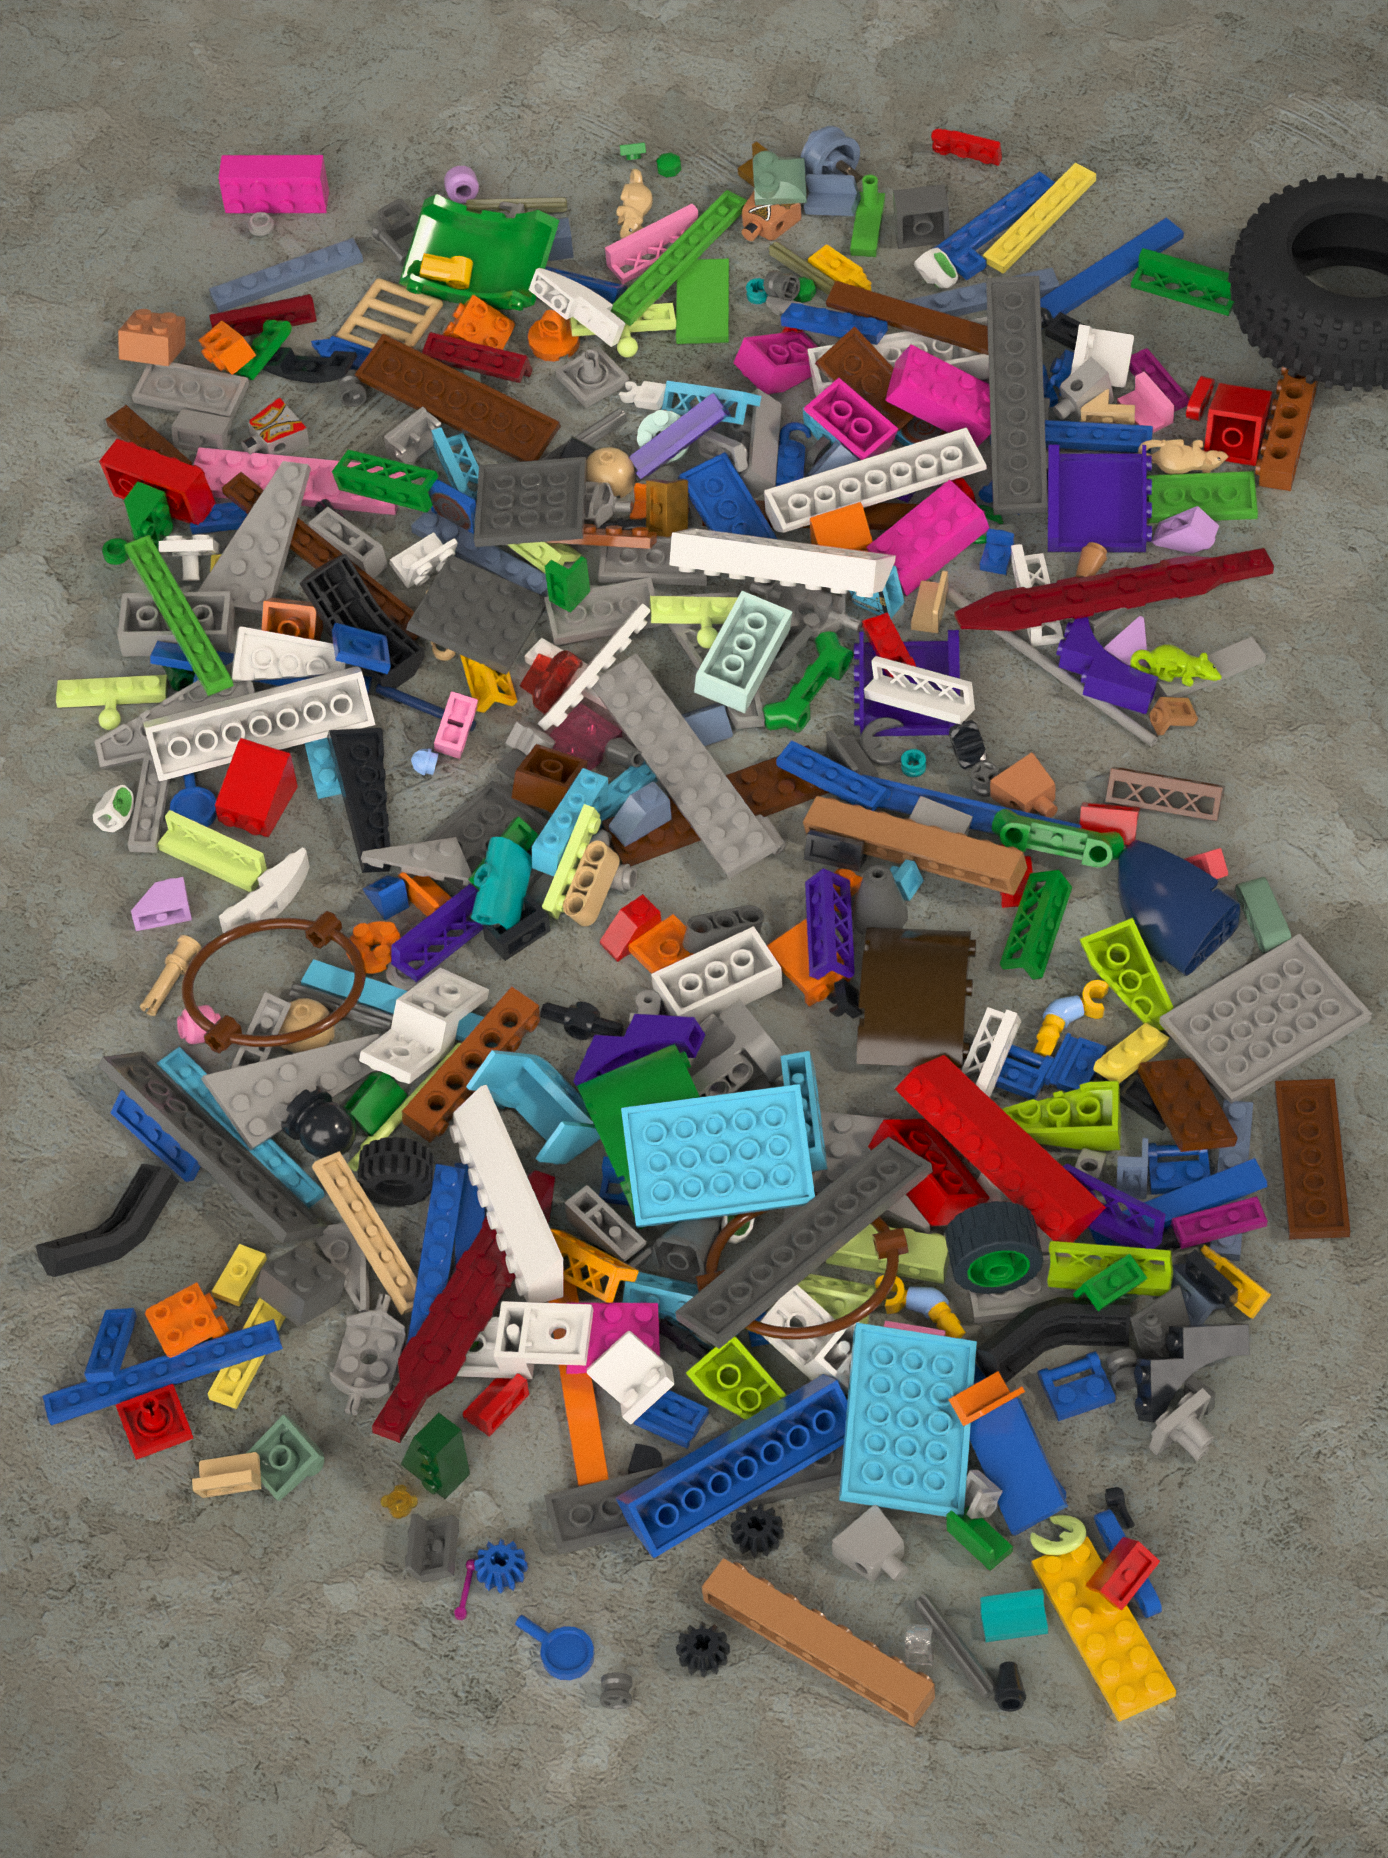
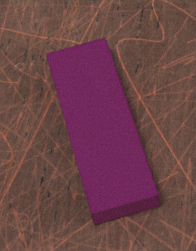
(1146, 362)
(1219, 1222)

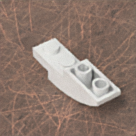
(577, 301)
(276, 891)

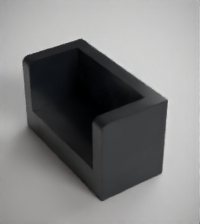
(532, 926)

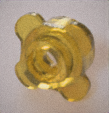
(402, 1509)

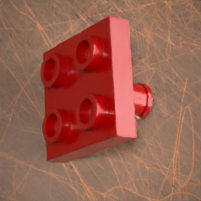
(154, 1421)

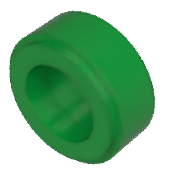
(114, 551)

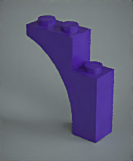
(1102, 673)
(642, 1037)

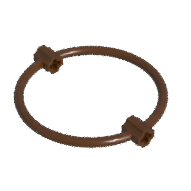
(226, 1029)
(887, 1245)

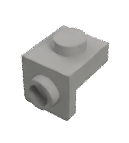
(980, 1495)

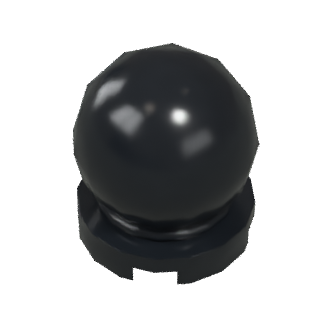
(320, 1123)

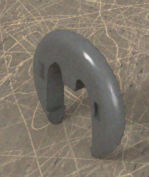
(870, 744)

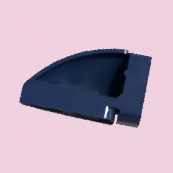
(1174, 906)

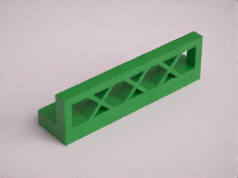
(1189, 278)
(379, 484)
(1044, 923)

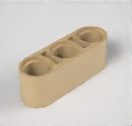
(596, 867)

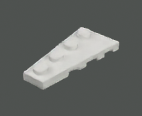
(280, 656)

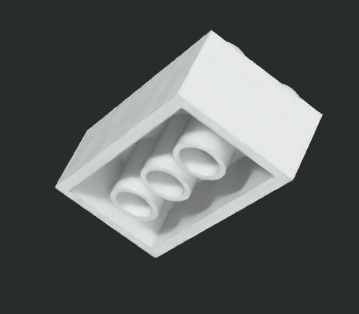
(718, 977)

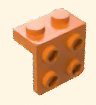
(480, 324)
(185, 1320)

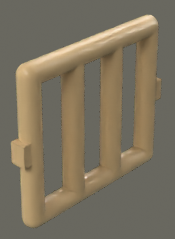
(369, 300)

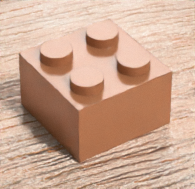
(152, 337)

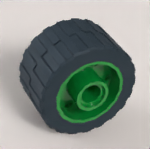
(994, 1247)

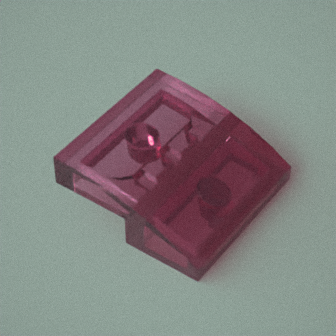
(584, 735)

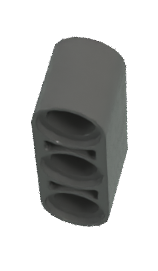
(717, 926)

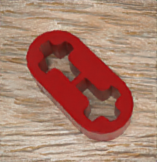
(1200, 398)

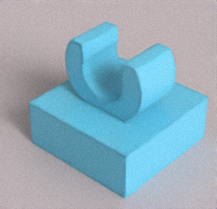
(907, 878)

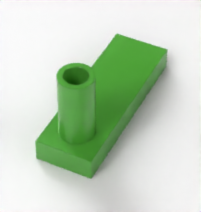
(868, 219)

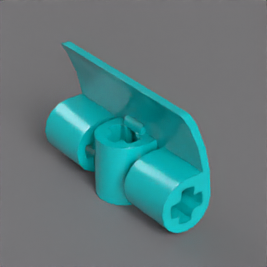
(502, 883)

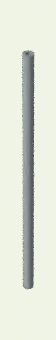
(1063, 676)

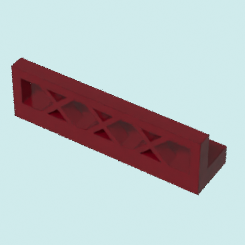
(251, 319)
(477, 357)

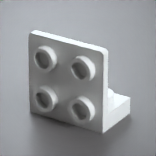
(1108, 348)
(422, 560)
(632, 1375)

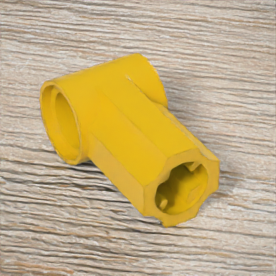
(454, 270)

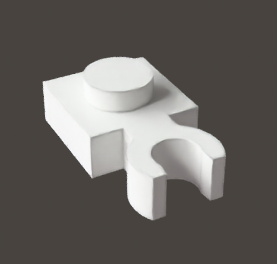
(647, 396)

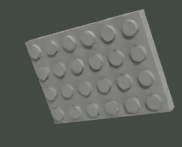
(1265, 1019)

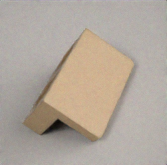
(930, 605)
(228, 1475)

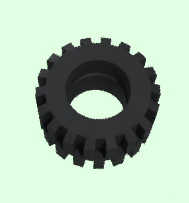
(396, 1171)

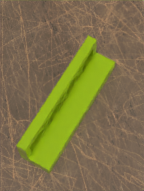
(1075, 1270)

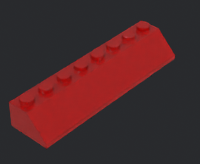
(1000, 1149)

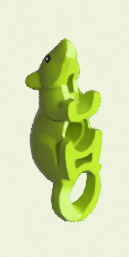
(1170, 662)

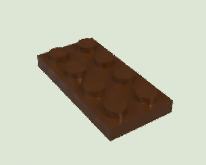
(864, 371)
(1187, 1104)

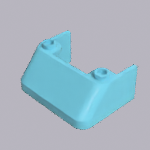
(542, 1099)

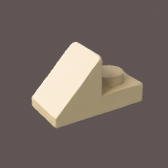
(1100, 411)

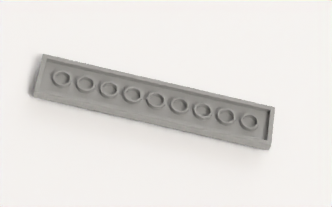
(683, 766)

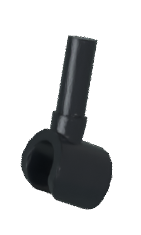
(1115, 1497)

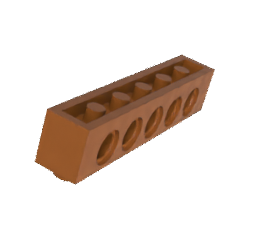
(1286, 432)
(510, 1008)

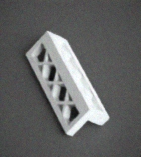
(1027, 579)
(922, 696)
(999, 1048)

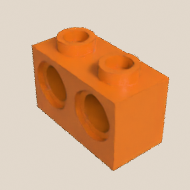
(226, 348)

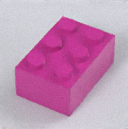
(612, 1321)

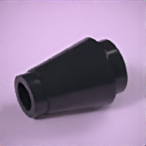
(1009, 1688)

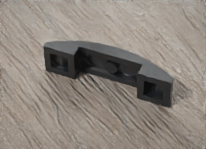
(308, 368)

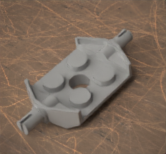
(601, 503)
(827, 609)
(365, 1335)

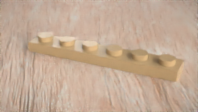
(367, 1230)

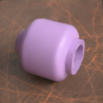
(461, 184)

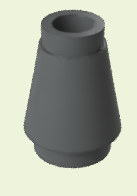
(621, 752)

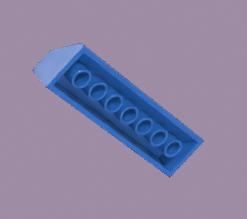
(736, 1466)

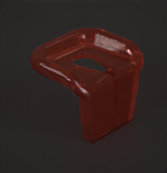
(549, 678)

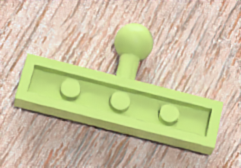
(653, 319)
(692, 611)
(111, 693)

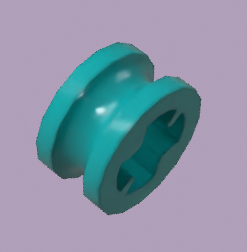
(754, 285)
(910, 770)

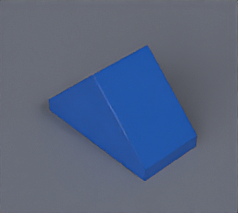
(388, 896)

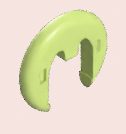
(1068, 1541)

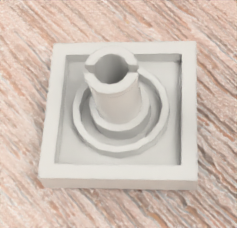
(189, 551)

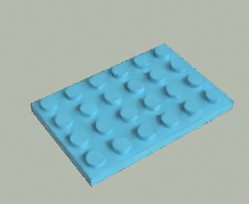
(718, 1155)
(900, 1428)

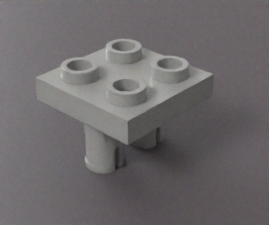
(1184, 1427)

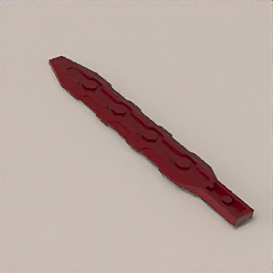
(1108, 591)
(453, 1324)

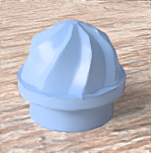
(424, 761)

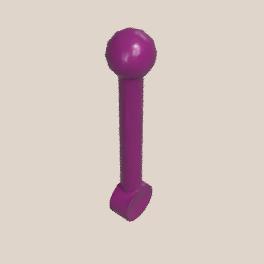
(460, 1612)

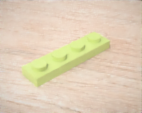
(586, 825)

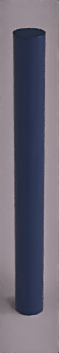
(414, 702)

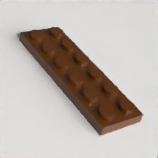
(1312, 1159)

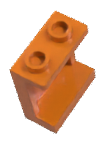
(792, 956)

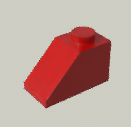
(629, 925)

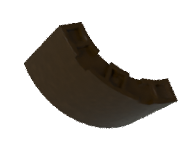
(914, 996)

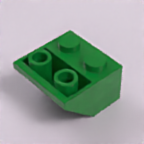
(148, 513)

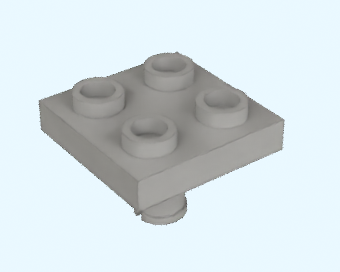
(592, 376)

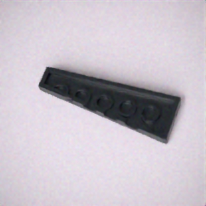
(361, 778)

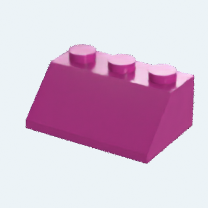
(852, 420)

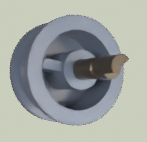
(831, 153)

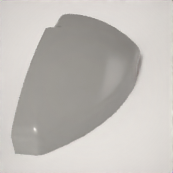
(734, 1054)

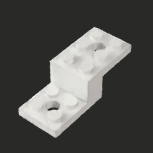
(424, 1025)
(524, 1338)
(817, 1355)

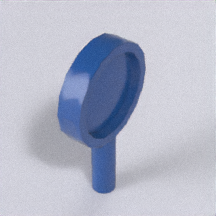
(194, 802)
(565, 1651)

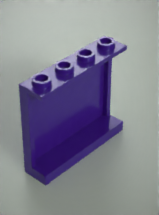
(1098, 501)
(929, 655)

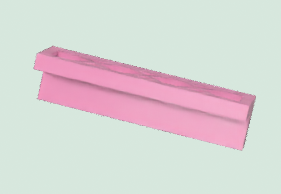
(648, 241)

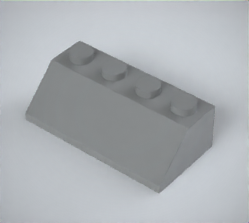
(761, 441)

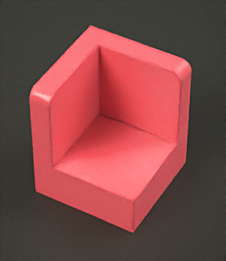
(1210, 862)

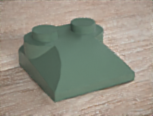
(778, 179)
(286, 1457)

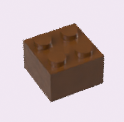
(545, 777)

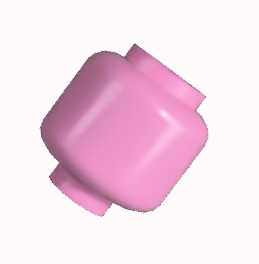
(190, 1030)

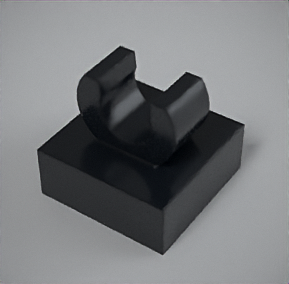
(846, 998)

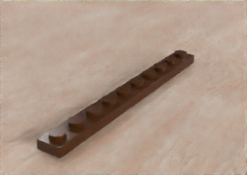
(318, 551)

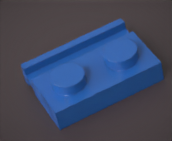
(1074, 1063)
(674, 1418)

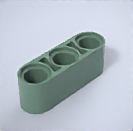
(1262, 914)

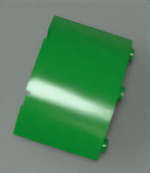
(501, 249)
(642, 1082)

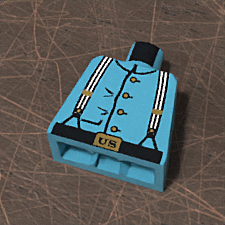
(885, 601)

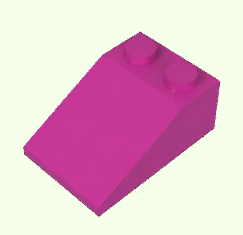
(775, 360)

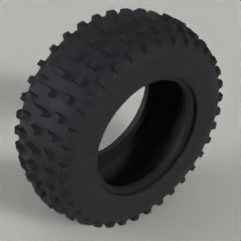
(1289, 316)

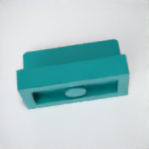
(1013, 1615)

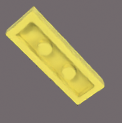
(1130, 1052)

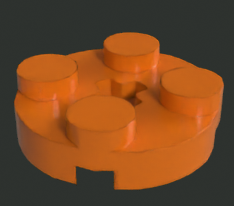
(375, 933)

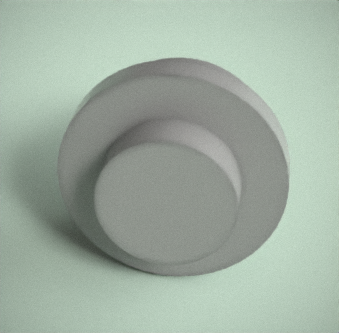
(260, 224)

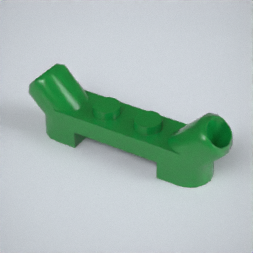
(795, 710)
(1023, 832)

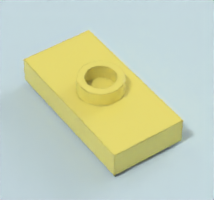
(239, 1275)

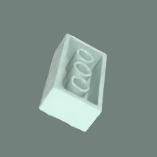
(743, 652)

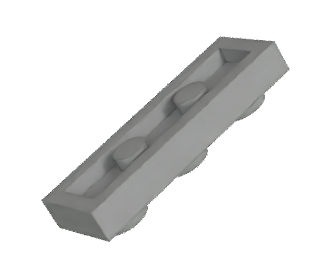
(714, 444)

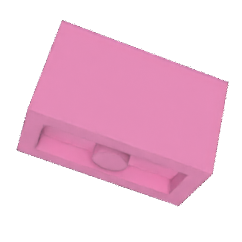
(1150, 403)

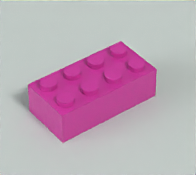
(273, 183)
(940, 394)
(931, 535)

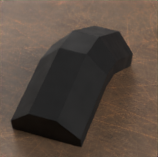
(344, 599)
(119, 1233)
(1050, 1326)

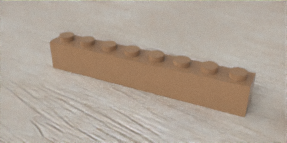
(929, 846)
(819, 1641)

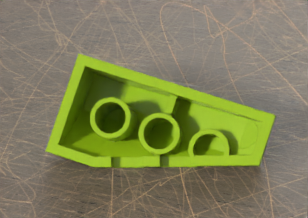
(1128, 969)
(1075, 1118)
(735, 1380)

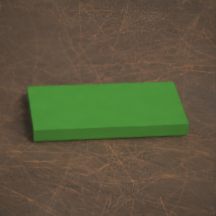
(703, 303)
(1217, 494)

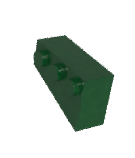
(438, 1456)

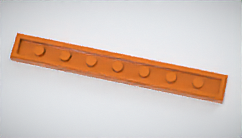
(581, 1412)

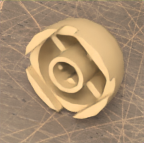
(611, 467)
(303, 1014)

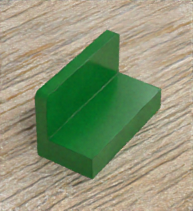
(567, 586)
(375, 1101)
(1112, 1282)
(979, 1538)

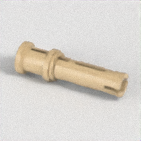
(175, 966)

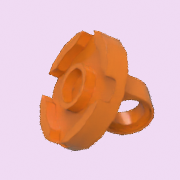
(552, 337)

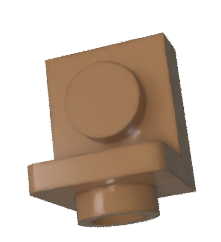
(1172, 712)

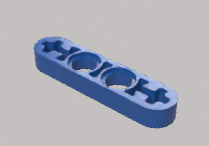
(1111, 1534)

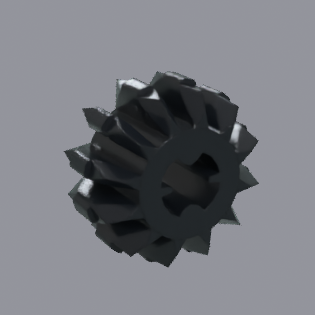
(967, 744)
(768, 1528)
(691, 1649)

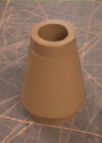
(1091, 560)

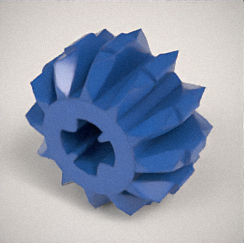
(508, 1557)

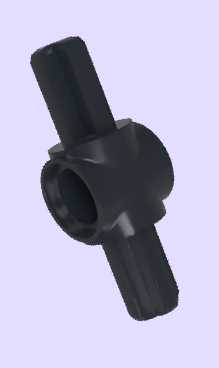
(581, 1020)

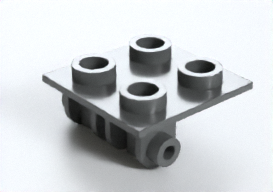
(1153, 1323)

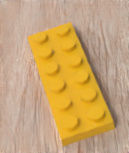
(1104, 1635)

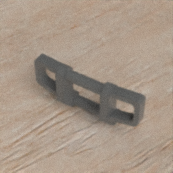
(391, 233)

